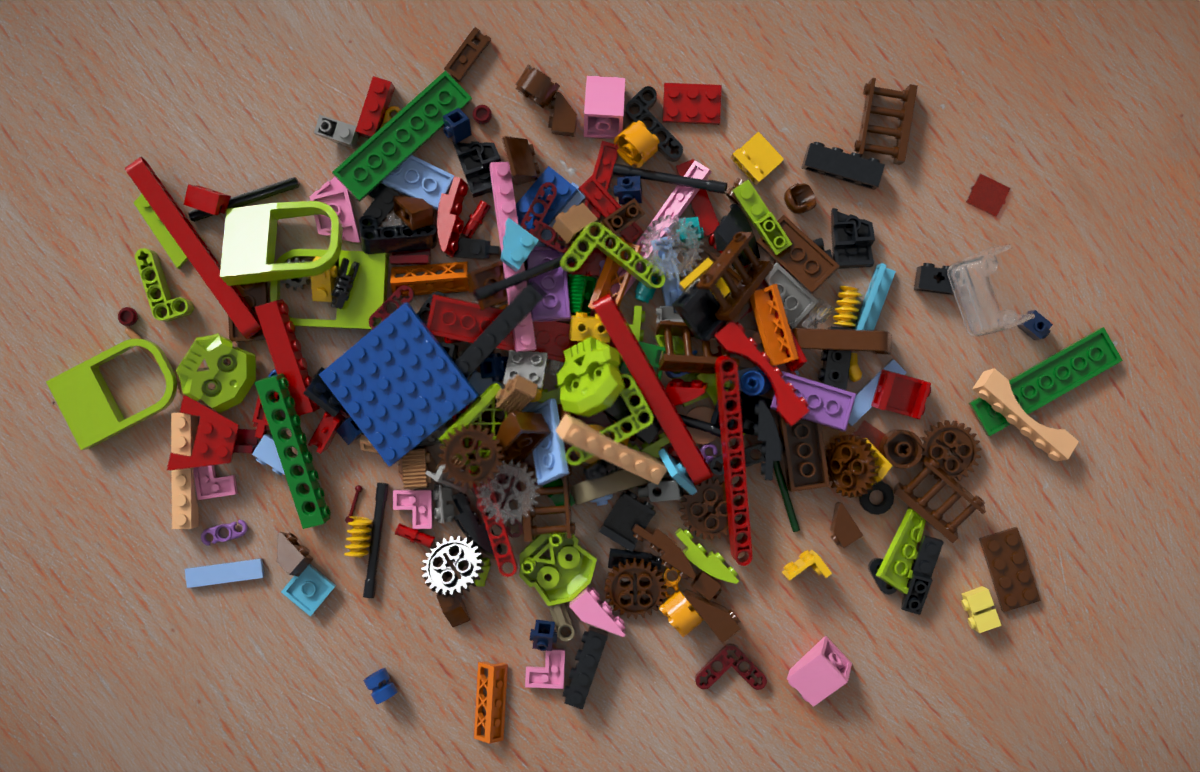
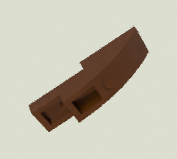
(617, 221)
(671, 555)

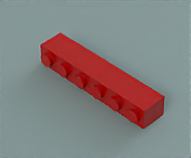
(286, 352)

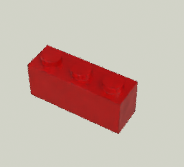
(374, 107)

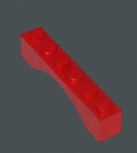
(734, 341)

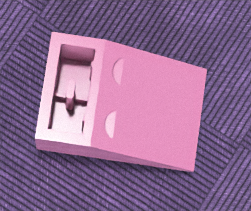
(595, 612)

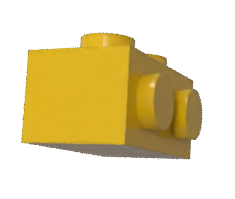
(323, 284)
(587, 326)

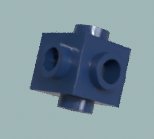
(628, 189)
(494, 367)
(543, 635)

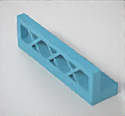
(874, 298)

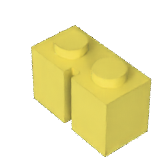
(978, 605)

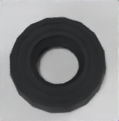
(887, 501)

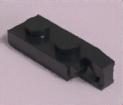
(475, 249)
(620, 555)

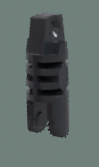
(343, 283)
(600, 469)

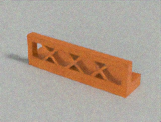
(607, 278)
(429, 281)
(770, 327)
(493, 703)

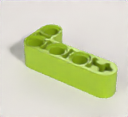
(159, 282)

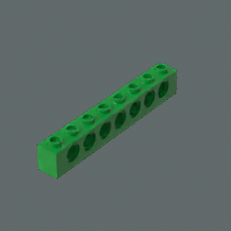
(308, 516)

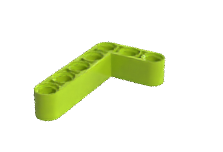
(613, 253)
(616, 427)

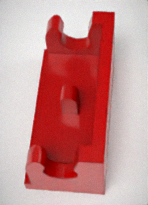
(206, 199)
(326, 431)

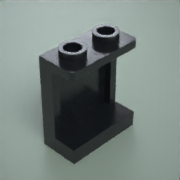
(698, 311)
(624, 516)

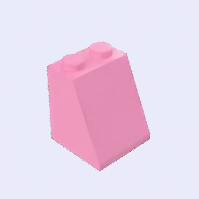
(604, 107)
(820, 672)

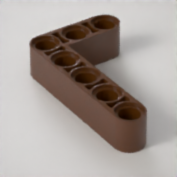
(848, 340)

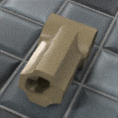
(562, 619)

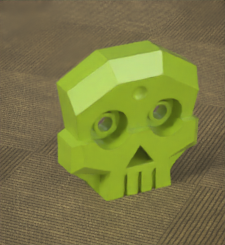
(583, 368)
(230, 380)
(568, 576)

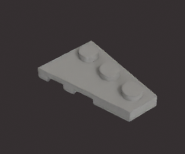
(794, 296)

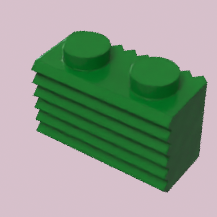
(580, 293)

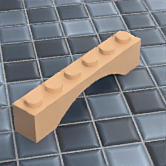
(997, 392)
(590, 440)
(184, 503)

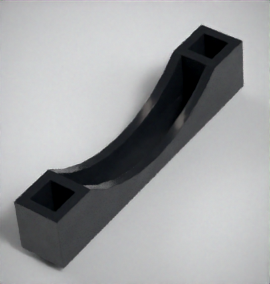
(500, 328)

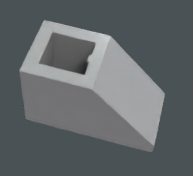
(337, 131)

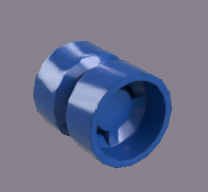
(755, 383)
(382, 692)

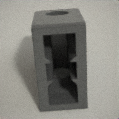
(670, 490)

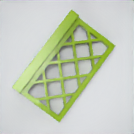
(472, 413)

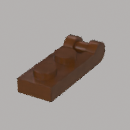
(467, 54)

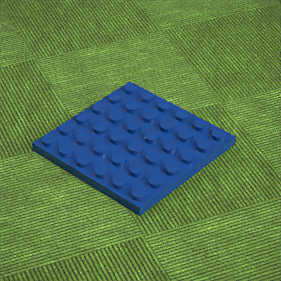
(398, 384)

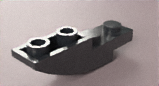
(767, 431)
(468, 524)
(922, 572)

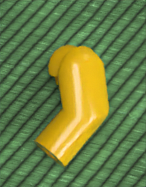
(855, 372)

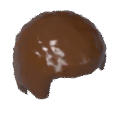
(800, 198)

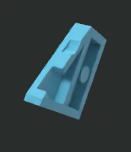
(516, 245)

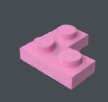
(211, 487)
(419, 502)
(549, 676)

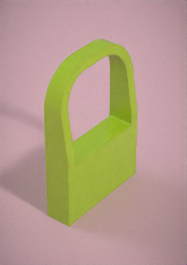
(251, 243)
(365, 297)
(89, 402)

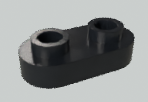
(880, 583)

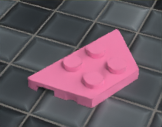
(338, 198)

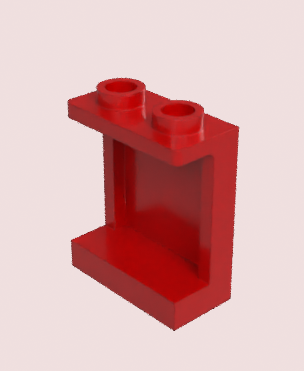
(901, 394)

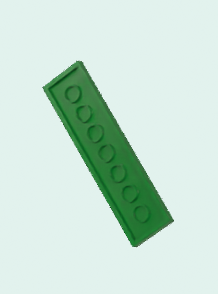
(401, 136)
(1053, 377)

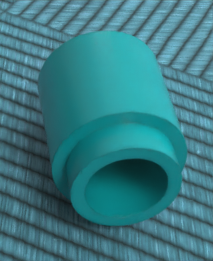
(644, 293)

